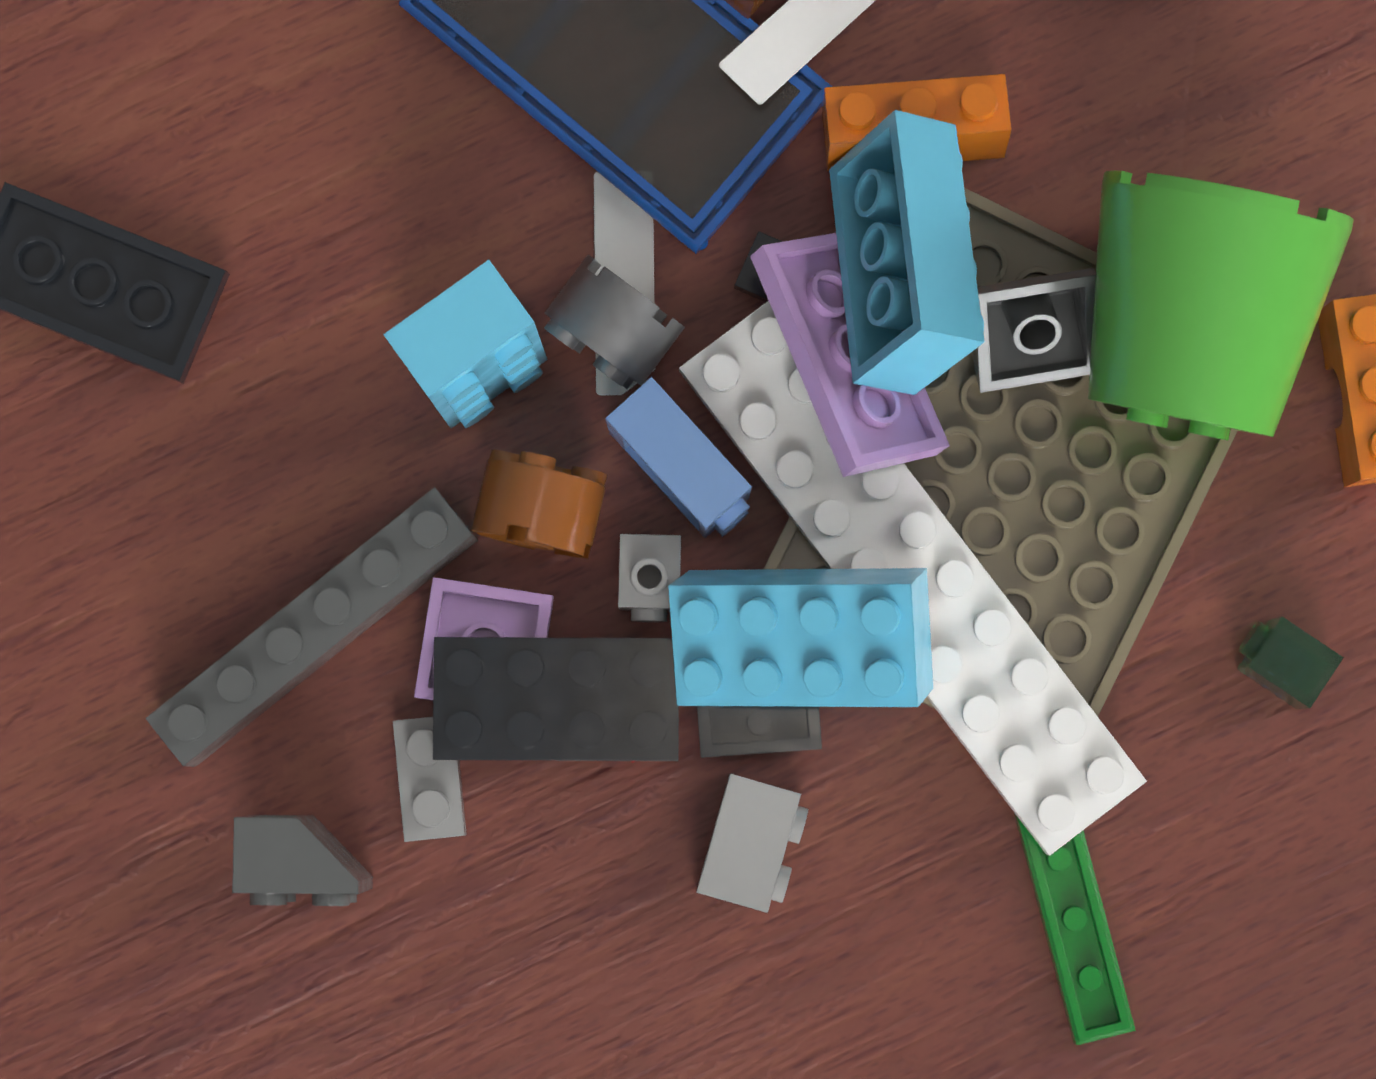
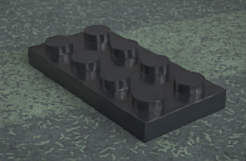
(104, 284)
(555, 699)

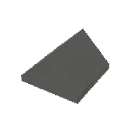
(1035, 330)

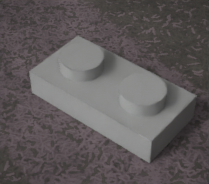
(427, 787)

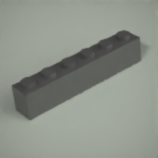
(311, 629)

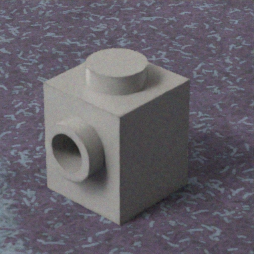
(645, 571)

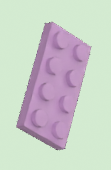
(862, 423)

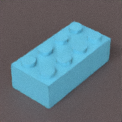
(905, 254)
(470, 346)
(802, 637)

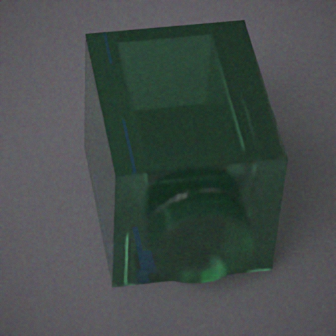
(1287, 661)

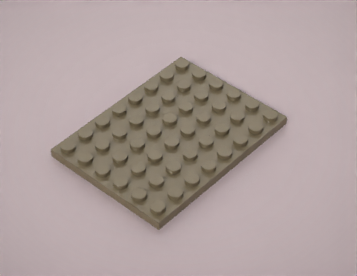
(1055, 488)

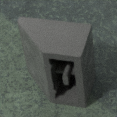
(291, 857)

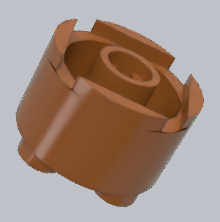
(538, 504)

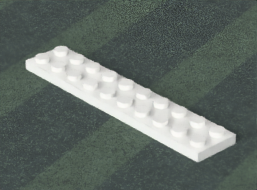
(988, 666)

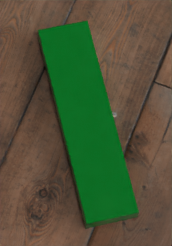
(1078, 939)

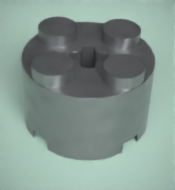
(612, 322)

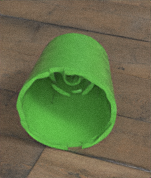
(1206, 300)

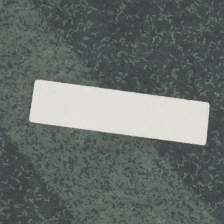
(788, 43)
(623, 246)

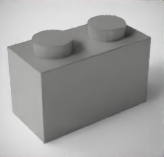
(751, 844)

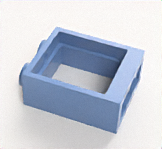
(680, 460)

